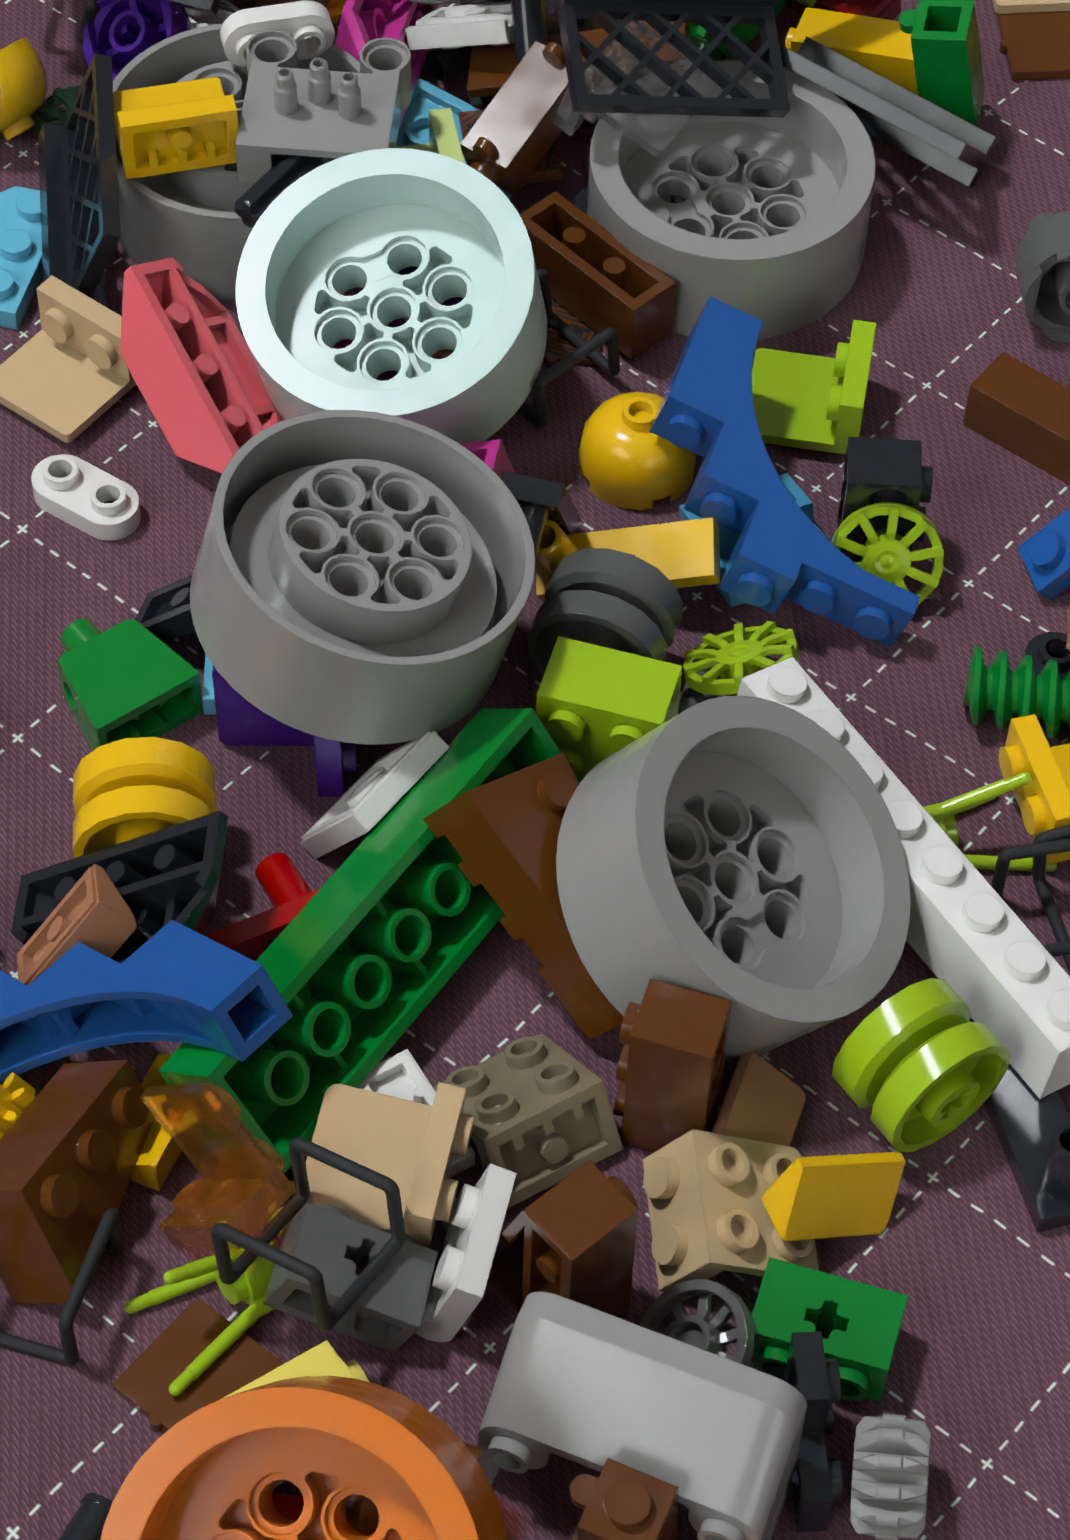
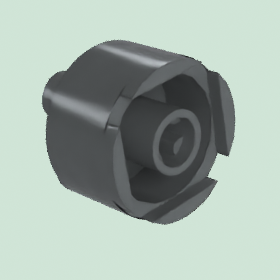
(1044, 274)

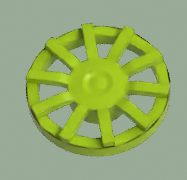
(888, 553)
(736, 656)

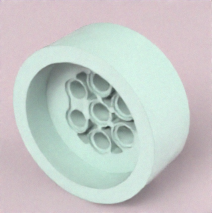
(358, 228)

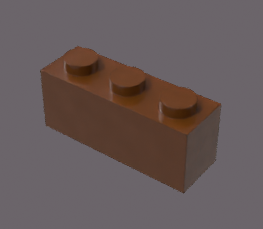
(599, 276)
(670, 1064)

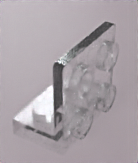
(649, 131)

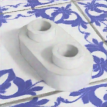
(303, 20)
(77, 495)

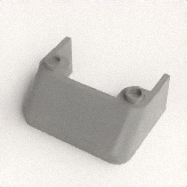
(624, 1393)

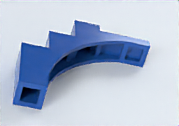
(777, 545)
(166, 991)

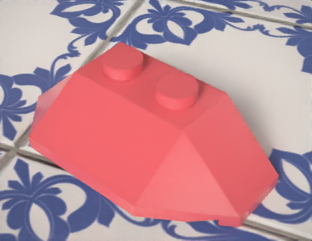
(191, 365)

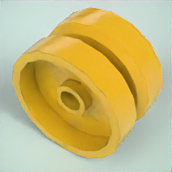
(138, 790)

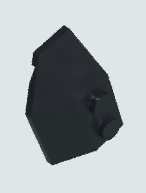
(158, 876)

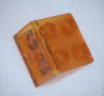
(240, 1172)

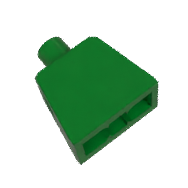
(125, 682)

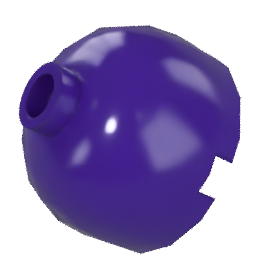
(130, 27)

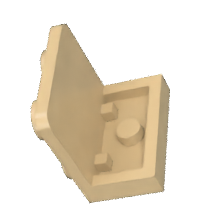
(396, 1139)
(710, 1208)

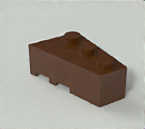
(63, 1170)
(572, 1244)

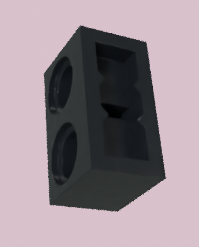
(882, 472)

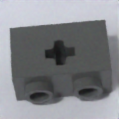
(341, 1250)

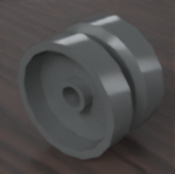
(606, 602)

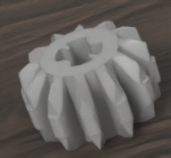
(890, 1477)

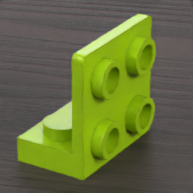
(813, 398)

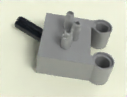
(312, 115)

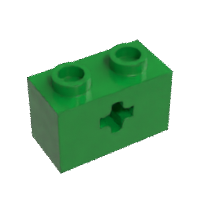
(856, 1316)

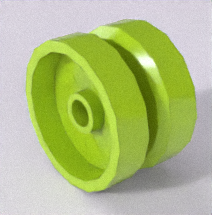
(920, 1064)

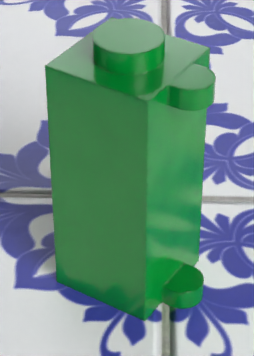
(947, 55)

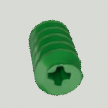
(1017, 691)

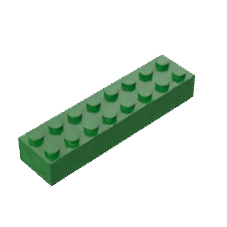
(370, 944)

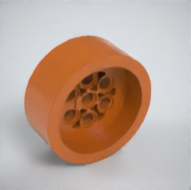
(328, 1438)

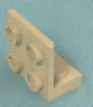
(69, 367)

